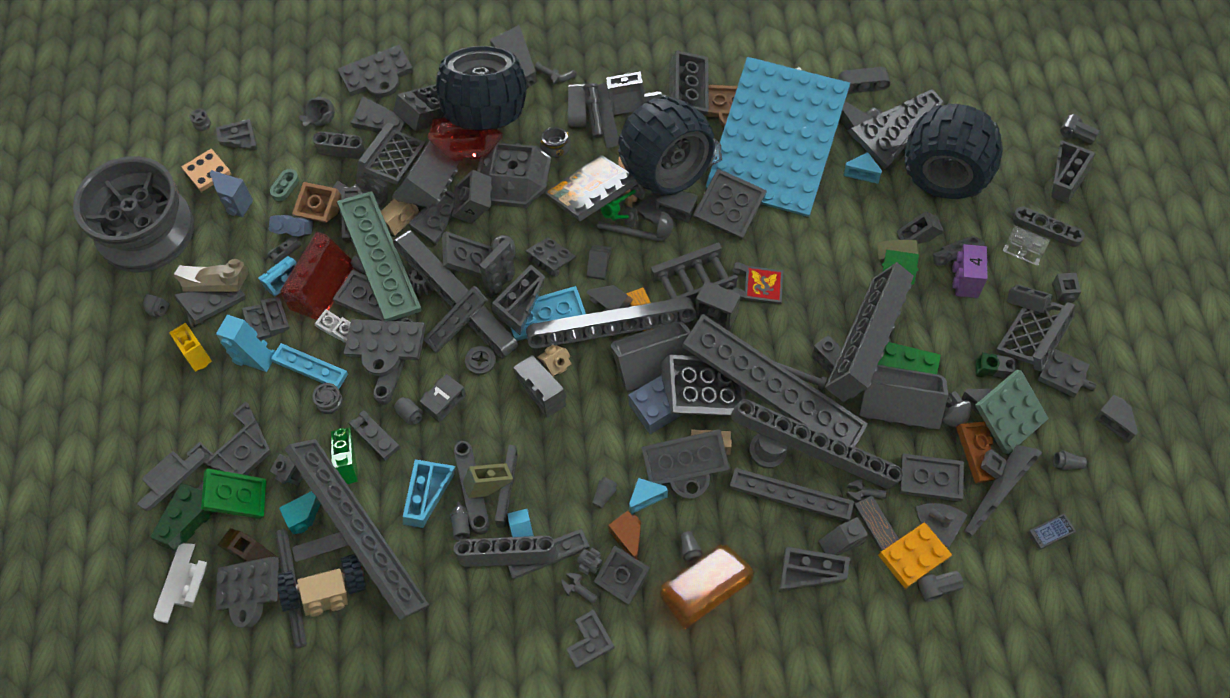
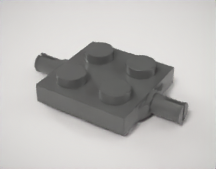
(1065, 373)

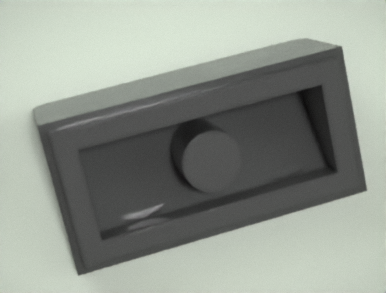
(1029, 298)

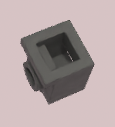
(1067, 287)

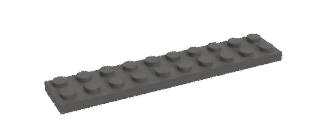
(771, 382)
(357, 528)

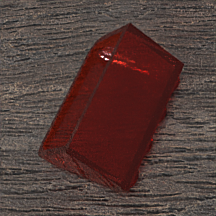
(316, 277)

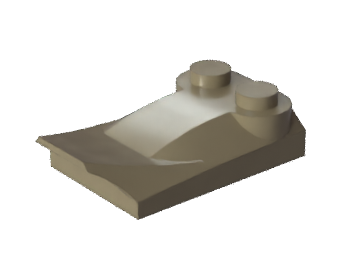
(213, 278)

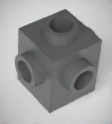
(284, 469)

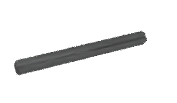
(286, 565)

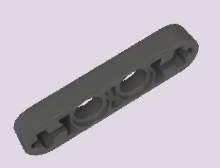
(1047, 229)

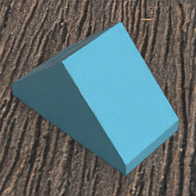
(863, 168)
(646, 494)
(520, 523)

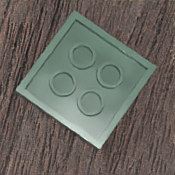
(1012, 411)

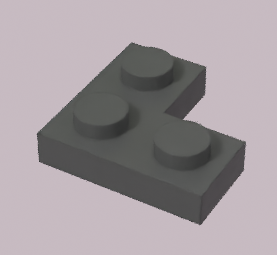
(595, 641)

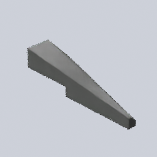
(1016, 466)

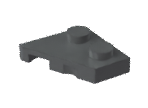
(237, 135)

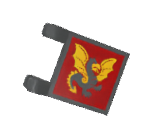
(760, 283)

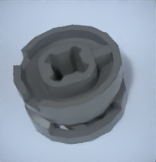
(328, 398)

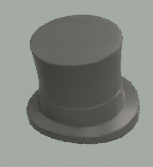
(767, 451)

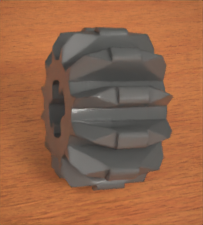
(418, 283)

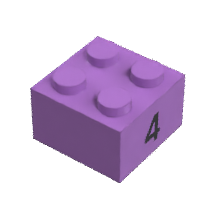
(970, 271)

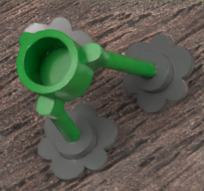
(630, 215)

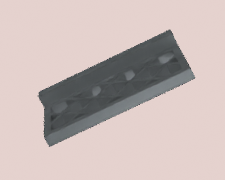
(379, 149)
(1050, 340)

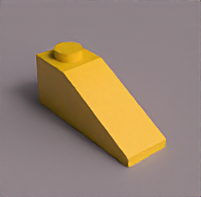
(190, 347)

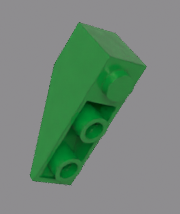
(344, 455)

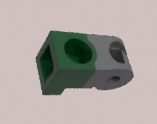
(994, 365)

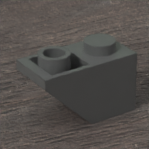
(609, 297)

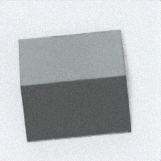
(622, 575)

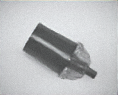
(460, 522)

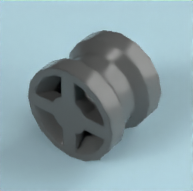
(200, 120)

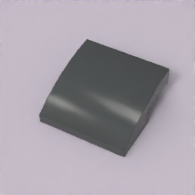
(266, 318)

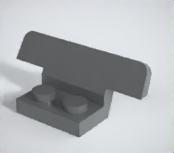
(627, 93)
(367, 184)
(168, 476)

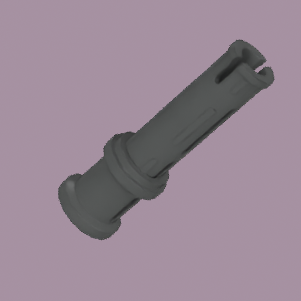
(593, 102)

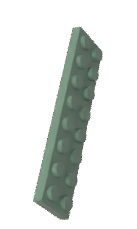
(379, 257)

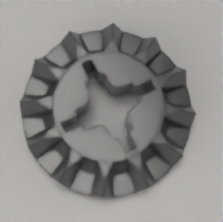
(475, 355)

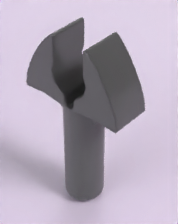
(863, 491)
(577, 587)

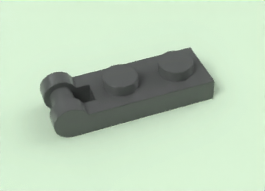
(374, 435)

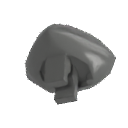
(957, 411)

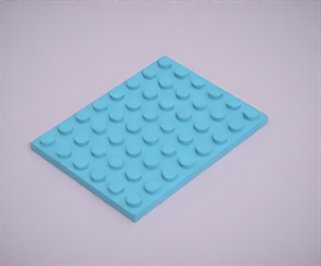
(781, 132)

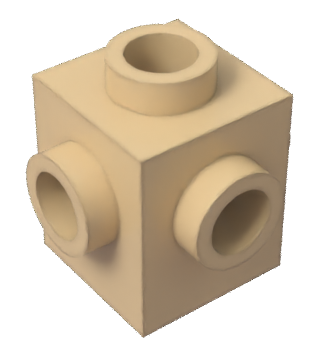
(555, 359)

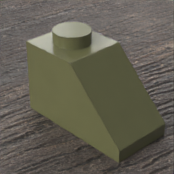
(486, 479)

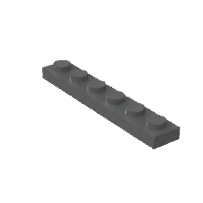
(792, 495)

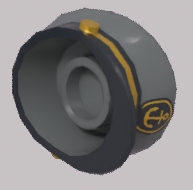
(555, 142)

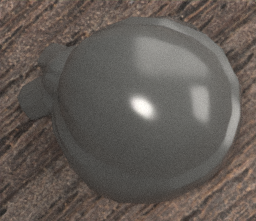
(318, 112)

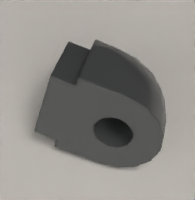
(155, 306)

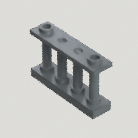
(688, 261)

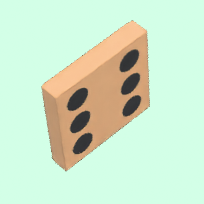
(199, 169)

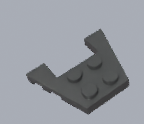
(243, 450)

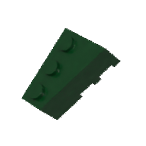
(180, 518)

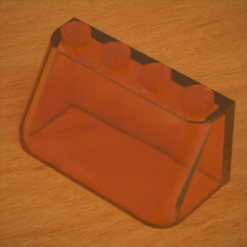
(706, 585)

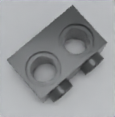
(826, 353)

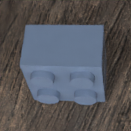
(652, 405)

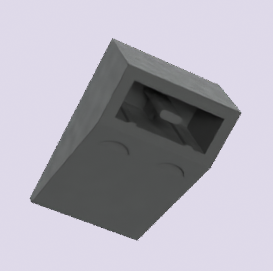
(418, 107)

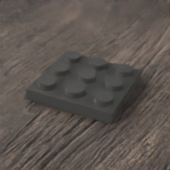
(730, 204)

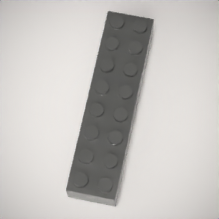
(870, 333)

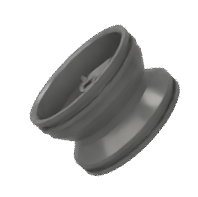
(126, 217)

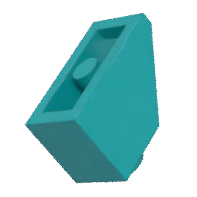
(301, 512)

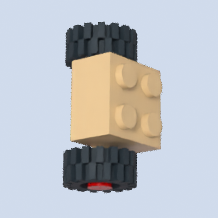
(322, 590)

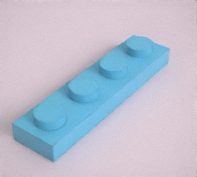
(309, 366)

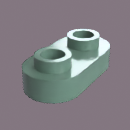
(283, 185)

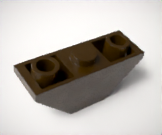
(243, 546)

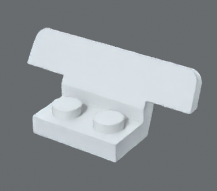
(181, 583)

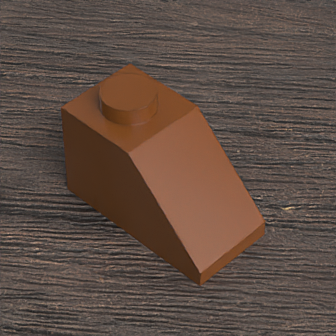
(627, 532)

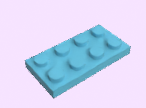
(554, 306)

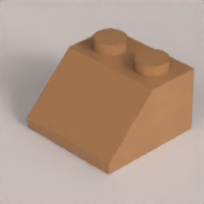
(317, 202)

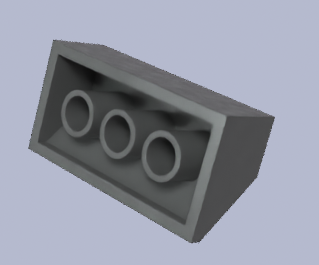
(689, 80)

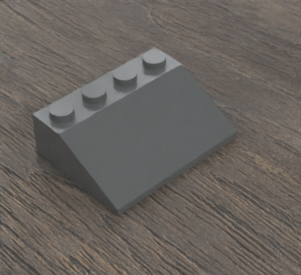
(698, 387)

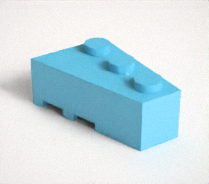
(243, 344)
(425, 490)

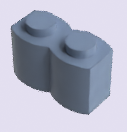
(288, 224)

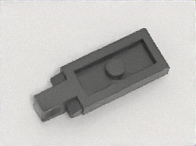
(950, 251)

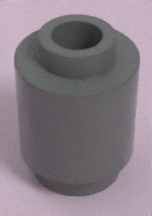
(408, 411)

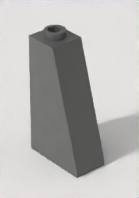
(515, 43)

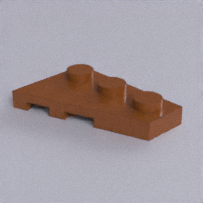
(976, 442)

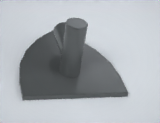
(942, 520)

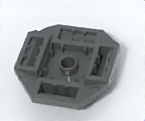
(517, 173)

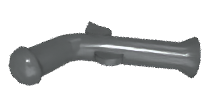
(555, 76)

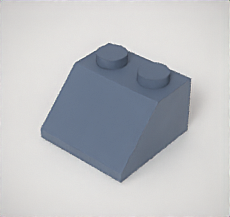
(232, 193)

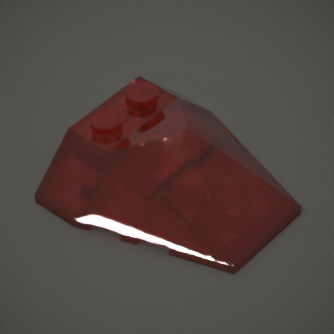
(462, 142)

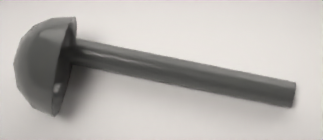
(664, 229)

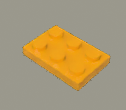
(915, 555)

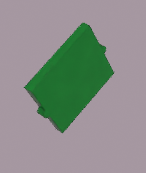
(906, 260)

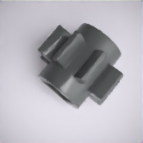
(589, 561)

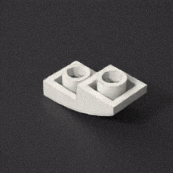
(333, 325)

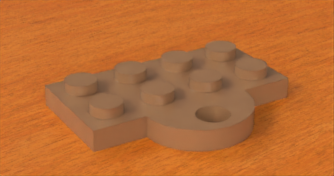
(720, 101)

